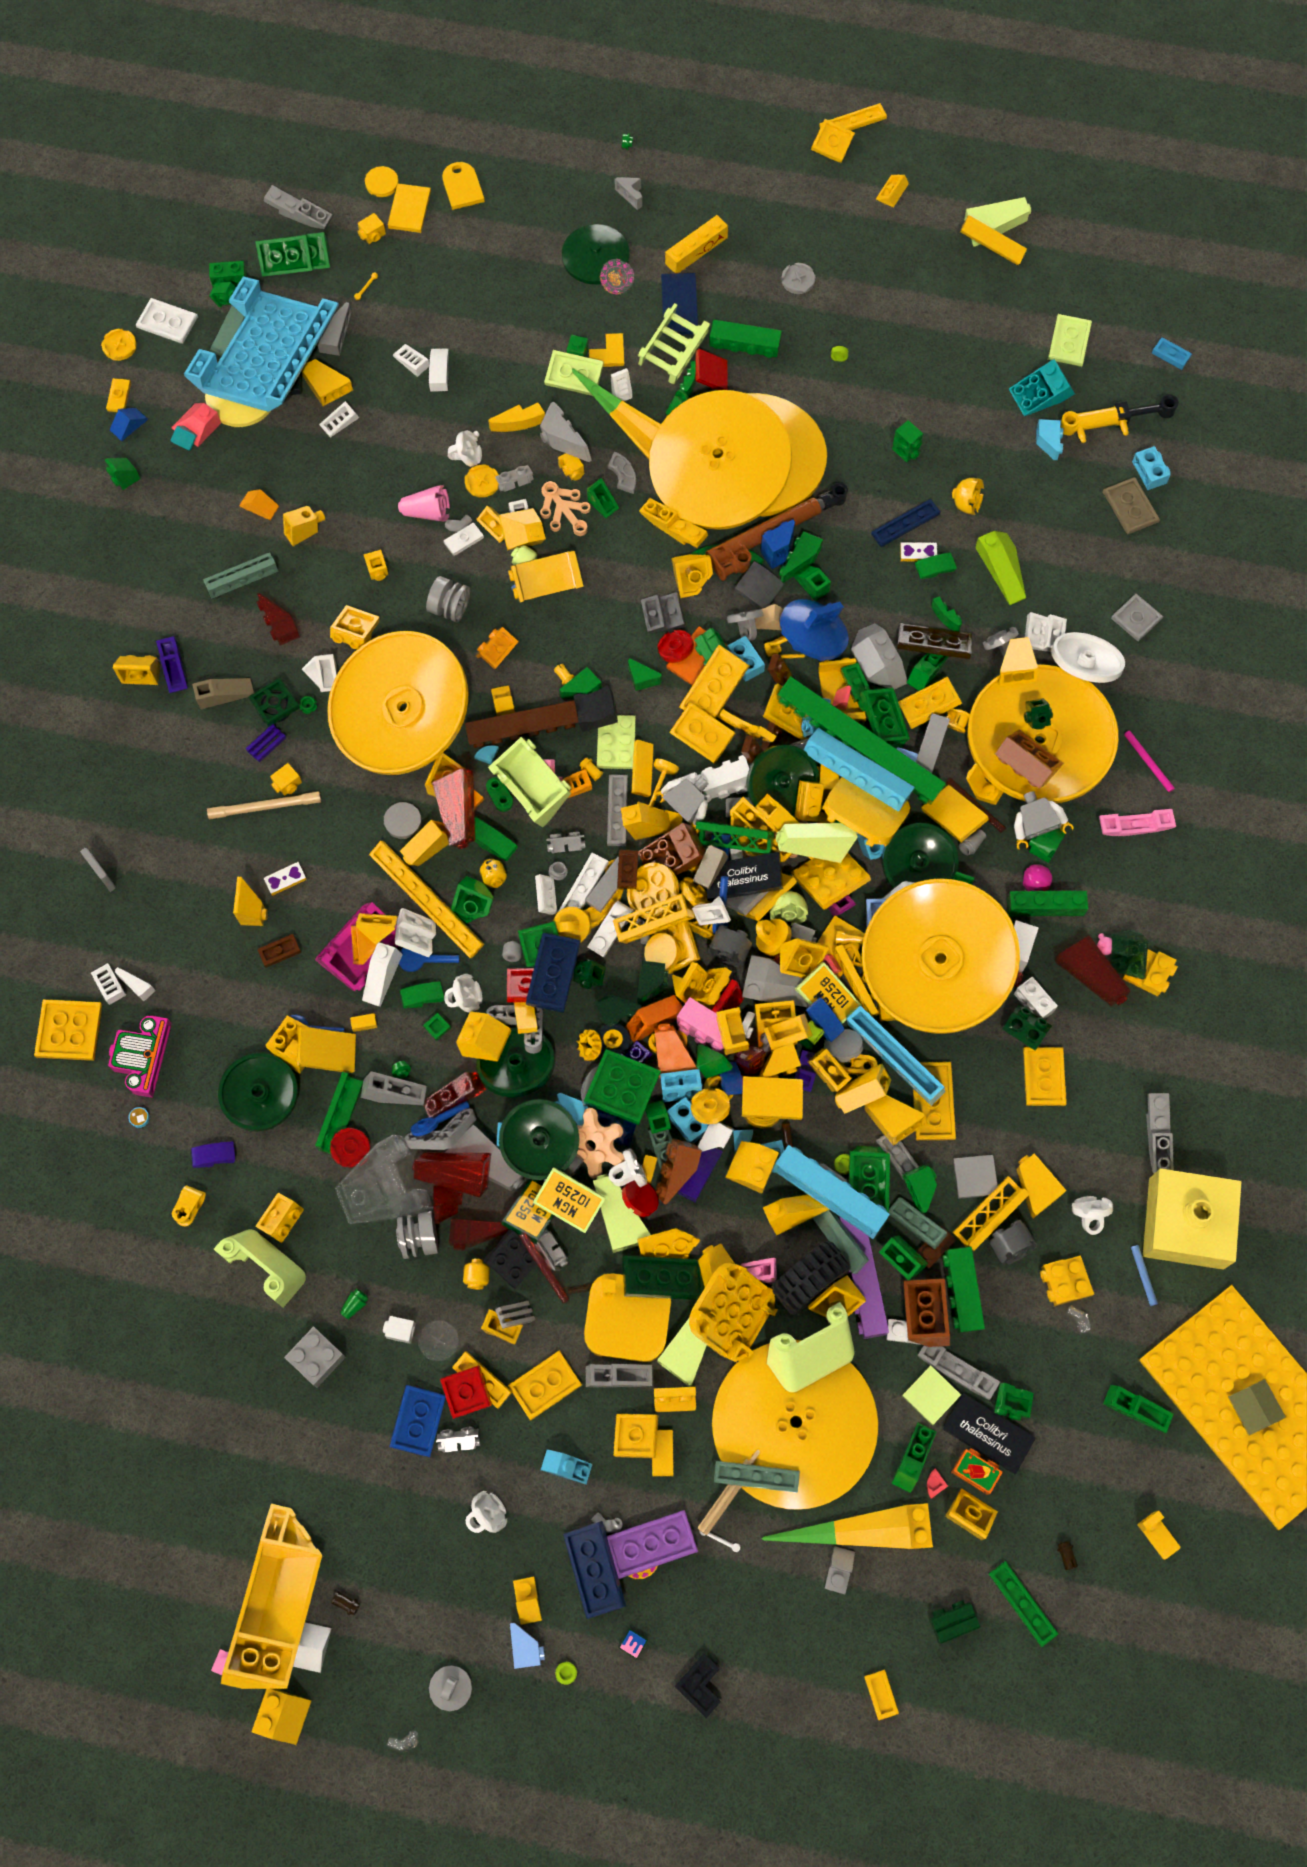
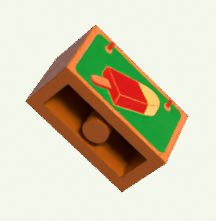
(977, 1471)

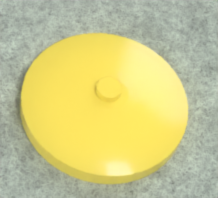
(233, 413)

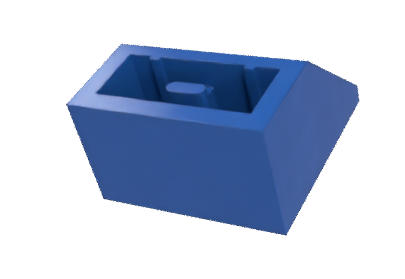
(777, 543)

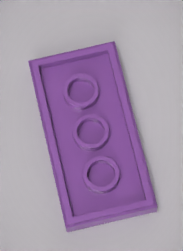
(652, 1544)

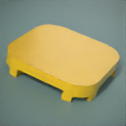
(864, 813)
(732, 1311)
(625, 1325)

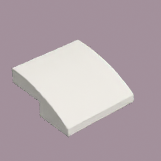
(1044, 630)
(415, 932)

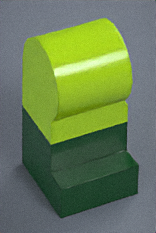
(811, 1042)

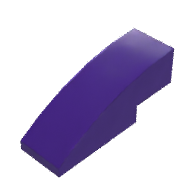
(172, 664)
(696, 1183)

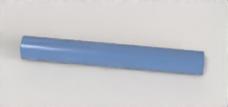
(1144, 1275)

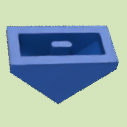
(127, 422)

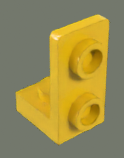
(981, 788)
(1159, 1535)

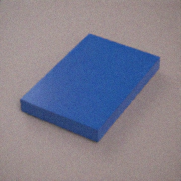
(417, 1421)

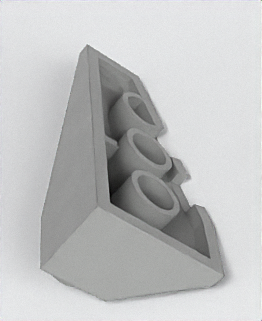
(561, 435)
(768, 984)

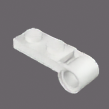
(606, 933)

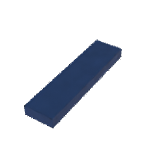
(905, 523)

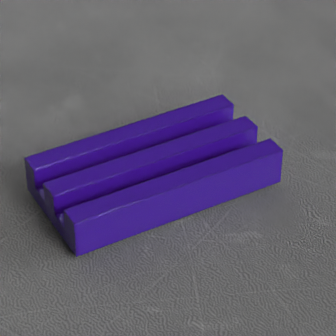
(271, 747)

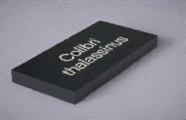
(749, 876)
(989, 1433)

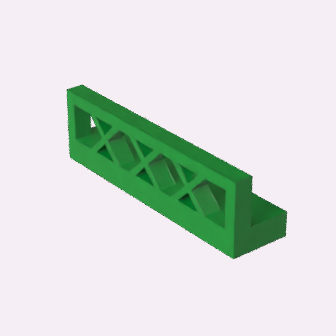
(735, 830)
(339, 1111)

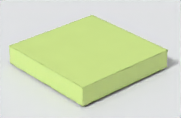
(931, 1395)

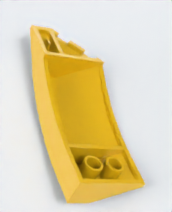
(273, 1605)

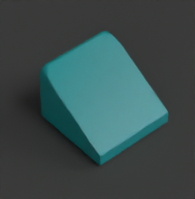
(183, 437)

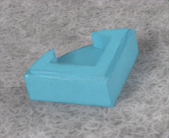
(487, 754)
(741, 1135)

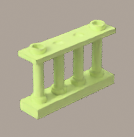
(682, 357)

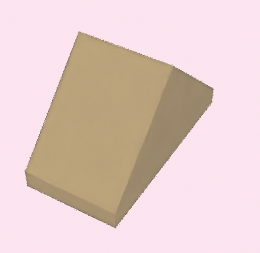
(771, 618)

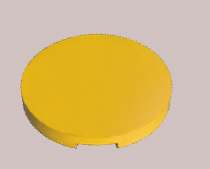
(654, 885)

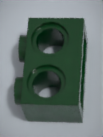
(1024, 1030)

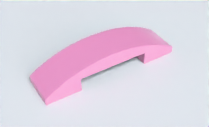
(1137, 824)

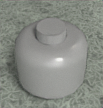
(512, 951)

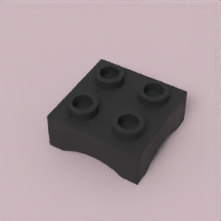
(595, 709)
(510, 1259)

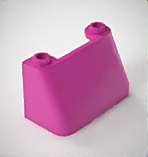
(338, 954)

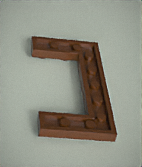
(780, 674)

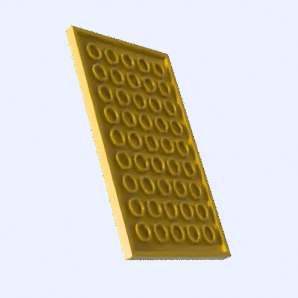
(1217, 1356)

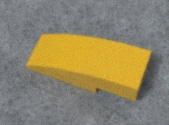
(517, 419)

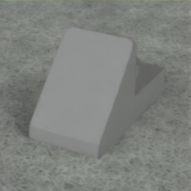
(629, 189)
(839, 1570)

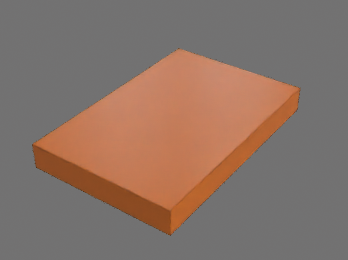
(692, 666)

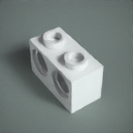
(1035, 998)

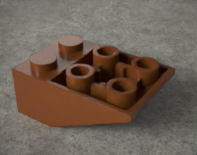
(677, 849)
(679, 1167)

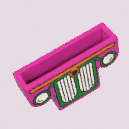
(141, 1054)

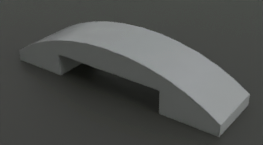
(959, 1371)

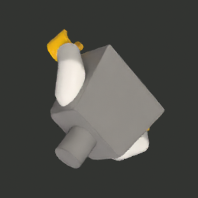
(686, 798)
(1038, 818)

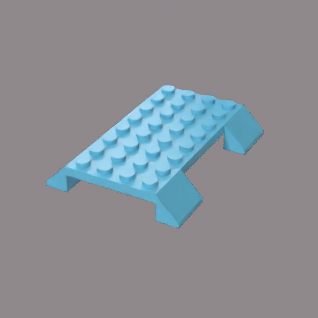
(265, 350)

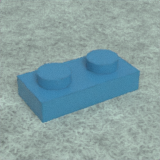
(1171, 353)

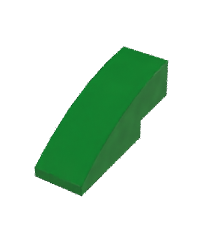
(493, 840)
(1138, 1408)

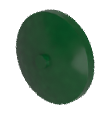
(590, 248)
(778, 775)
(919, 854)
(517, 1071)
(258, 1092)
(538, 1137)

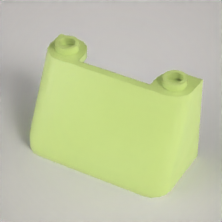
(531, 781)
(284, 1276)
(815, 1356)

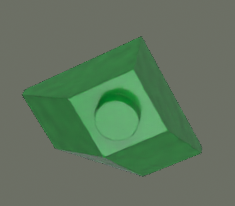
(471, 900)

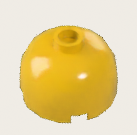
(968, 492)

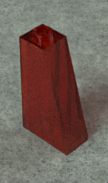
(456, 806)
(1094, 971)
(455, 1171)

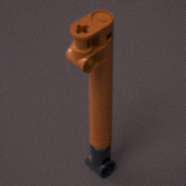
(728, 555)

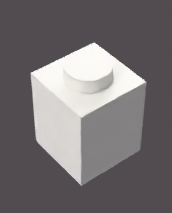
(399, 1329)

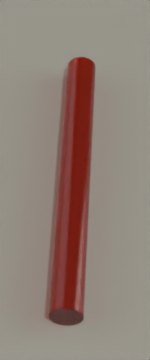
(992, 820)
(544, 1267)

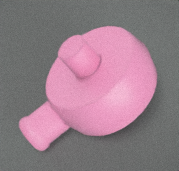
(1104, 944)

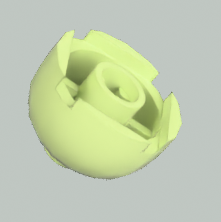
(790, 908)

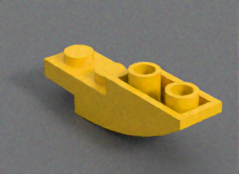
(670, 523)

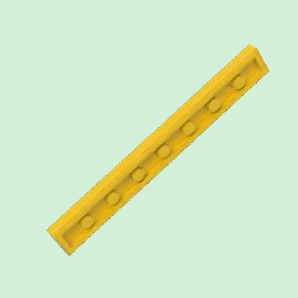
(426, 899)

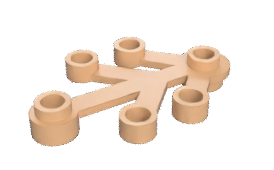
(563, 506)

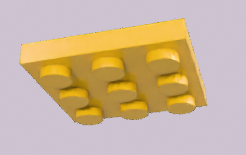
(830, 880)
(68, 1030)

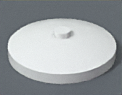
(1088, 657)

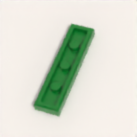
(1023, 1604)

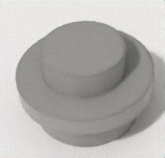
(558, 871)

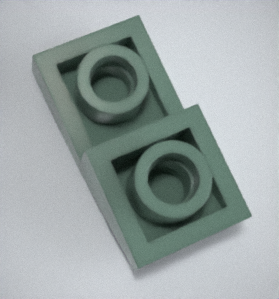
(659, 1142)

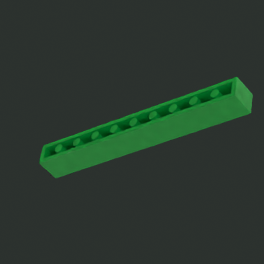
(851, 733)

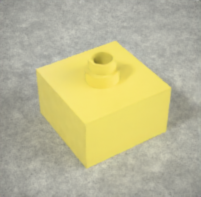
(1192, 1219)

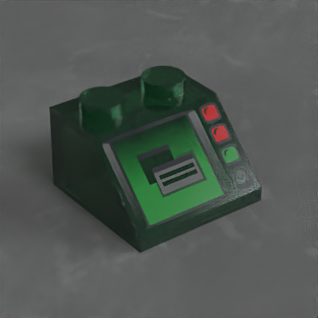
(652, 982)

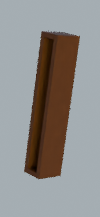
(521, 723)

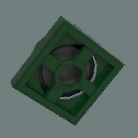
(274, 705)

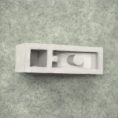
(380, 973)

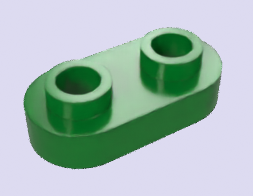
(499, 793)

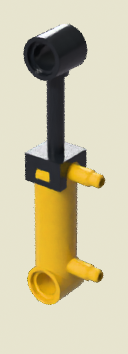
(1117, 415)

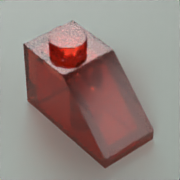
(445, 1203)

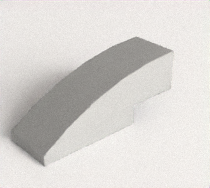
(618, 1375)

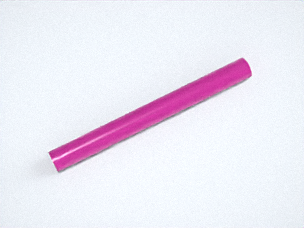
(1149, 761)

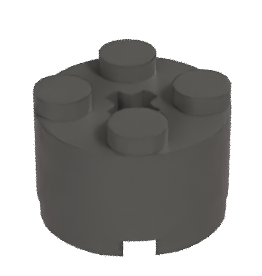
(730, 946)
(1012, 1243)

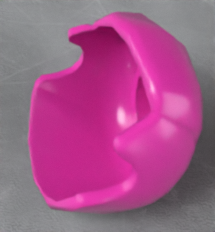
(1037, 878)

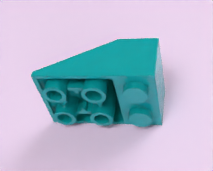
(1042, 389)

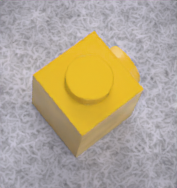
(371, 228)
(285, 780)

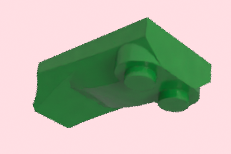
(884, 715)
(871, 1173)

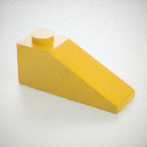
(792, 1211)

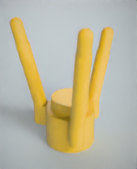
(773, 647)

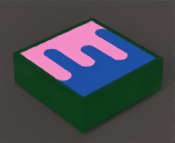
(633, 1644)

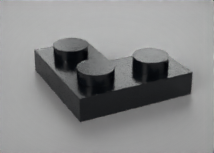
(693, 1686)

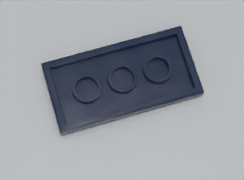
(681, 290)
(553, 972)
(594, 1570)

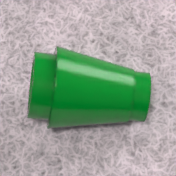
(354, 1303)

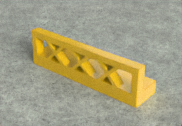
(654, 926)
(853, 978)
(996, 1218)

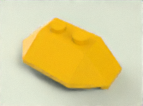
(746, 815)

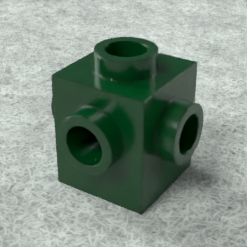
(1038, 714)
(589, 974)

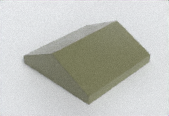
(1256, 1407)

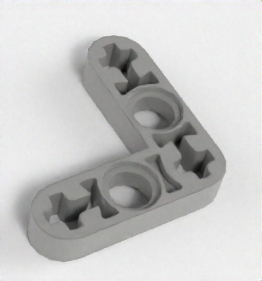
(508, 1020)
(447, 1137)

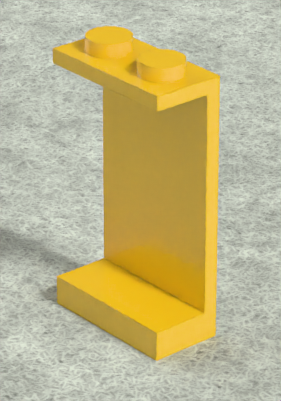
(545, 576)
(832, 680)

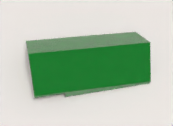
(293, 254)

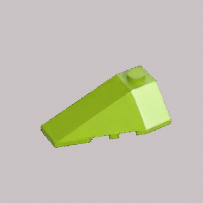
(1003, 563)

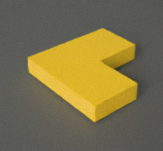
(614, 351)

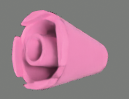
(427, 504)

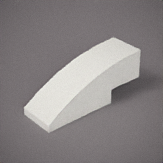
(439, 370)

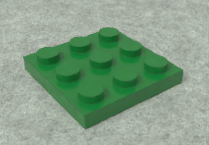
(622, 1087)

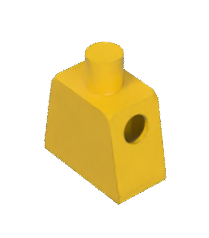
(301, 524)

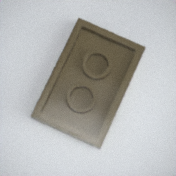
(1131, 505)

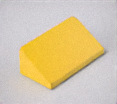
(893, 190)
(490, 521)

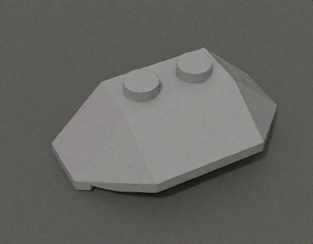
(878, 657)

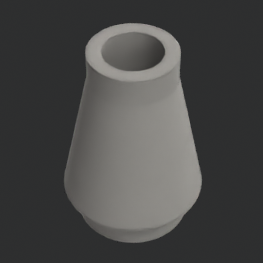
(972, 843)

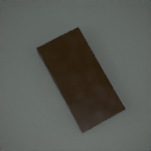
(934, 641)

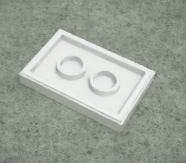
(166, 320)

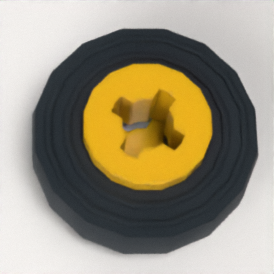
(616, 1031)

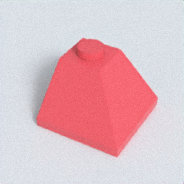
(200, 420)

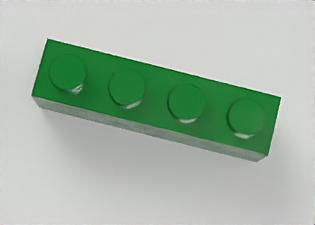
(745, 338)
(1047, 903)
(964, 1289)

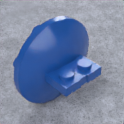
(814, 628)

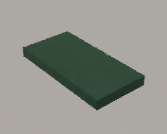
(662, 1277)

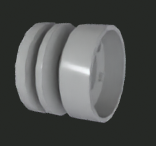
(448, 599)
(417, 1235)

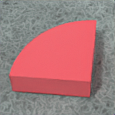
(935, 1484)

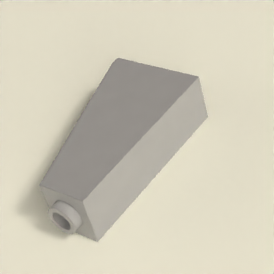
(932, 742)
(476, 1142)

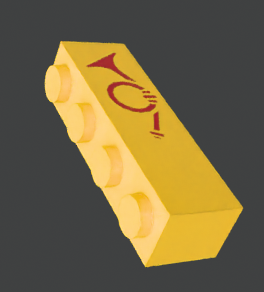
(696, 244)

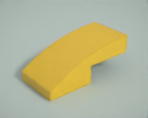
(663, 1463)

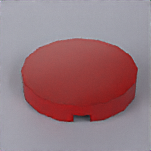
(675, 646)
(349, 1147)
(640, 1199)

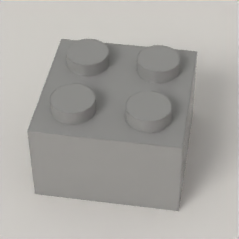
(315, 1357)

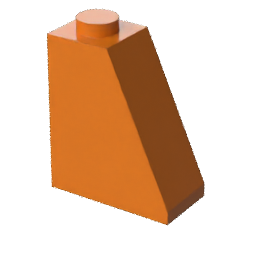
(651, 1016)
(671, 1051)

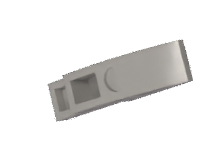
(300, 211)
(1159, 1133)

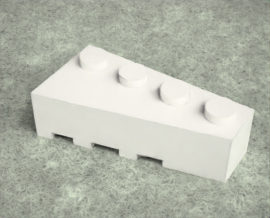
(723, 780)

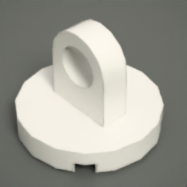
(466, 449)
(466, 993)
(631, 1169)
(1092, 1209)
(488, 1512)

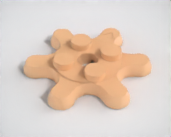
(604, 1140)

